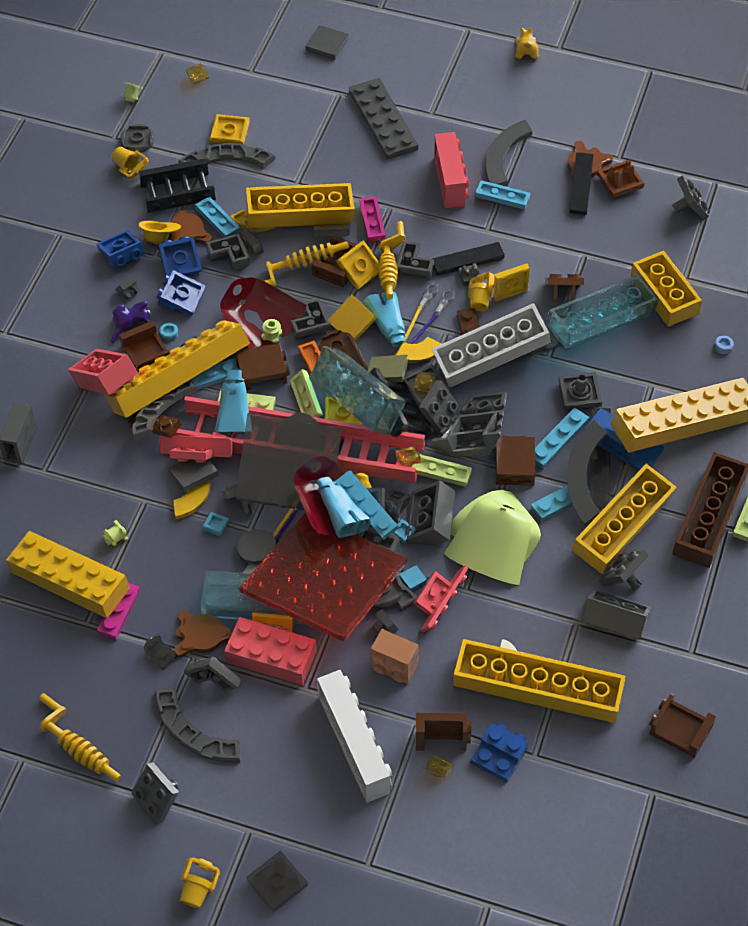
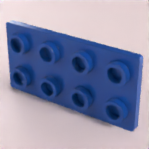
(614, 445)

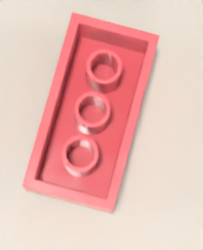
(450, 170)
(103, 371)
(270, 651)

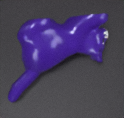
(127, 317)

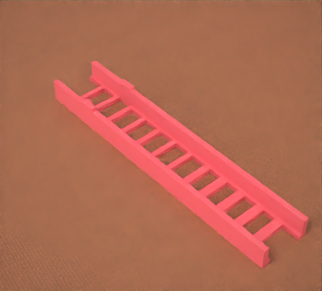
(349, 432)

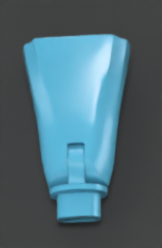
(388, 317)
(233, 405)
(344, 514)

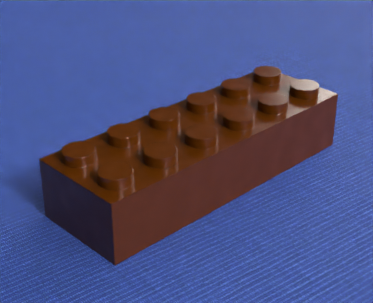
(711, 510)

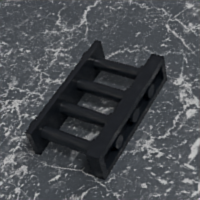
(172, 173)
(416, 419)

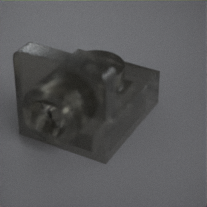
(159, 652)

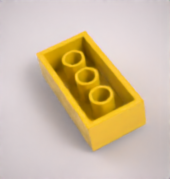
(676, 296)

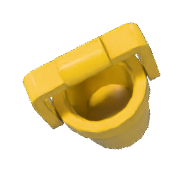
(129, 162)
(480, 292)
(195, 887)

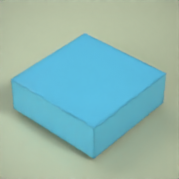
(215, 524)
(401, 531)
(413, 578)

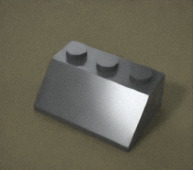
(431, 514)
(616, 614)

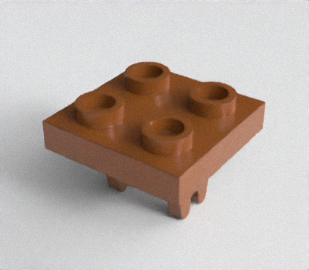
(620, 178)
(556, 279)

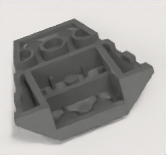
(475, 428)

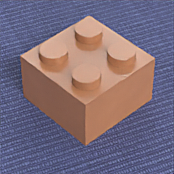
(394, 656)

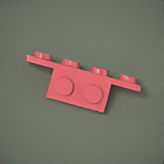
(195, 447)
(436, 594)

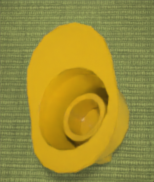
(157, 232)

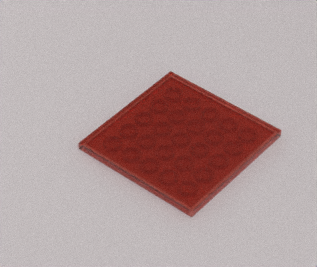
(323, 578)

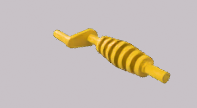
(288, 262)
(387, 266)
(76, 746)

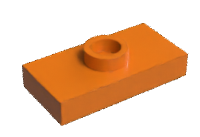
(309, 353)

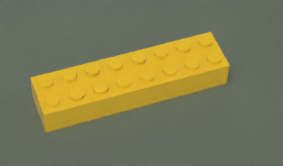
(178, 367)
(682, 415)
(539, 680)

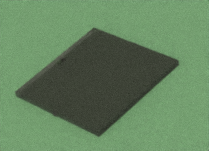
(274, 452)

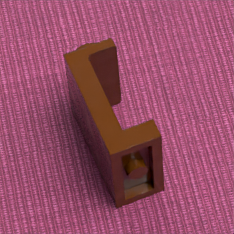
(329, 269)
(143, 345)
(262, 364)
(515, 460)
(681, 726)
(442, 727)

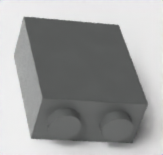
(17, 433)

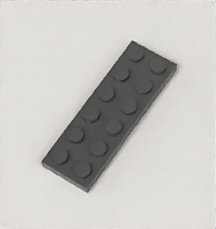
(383, 118)

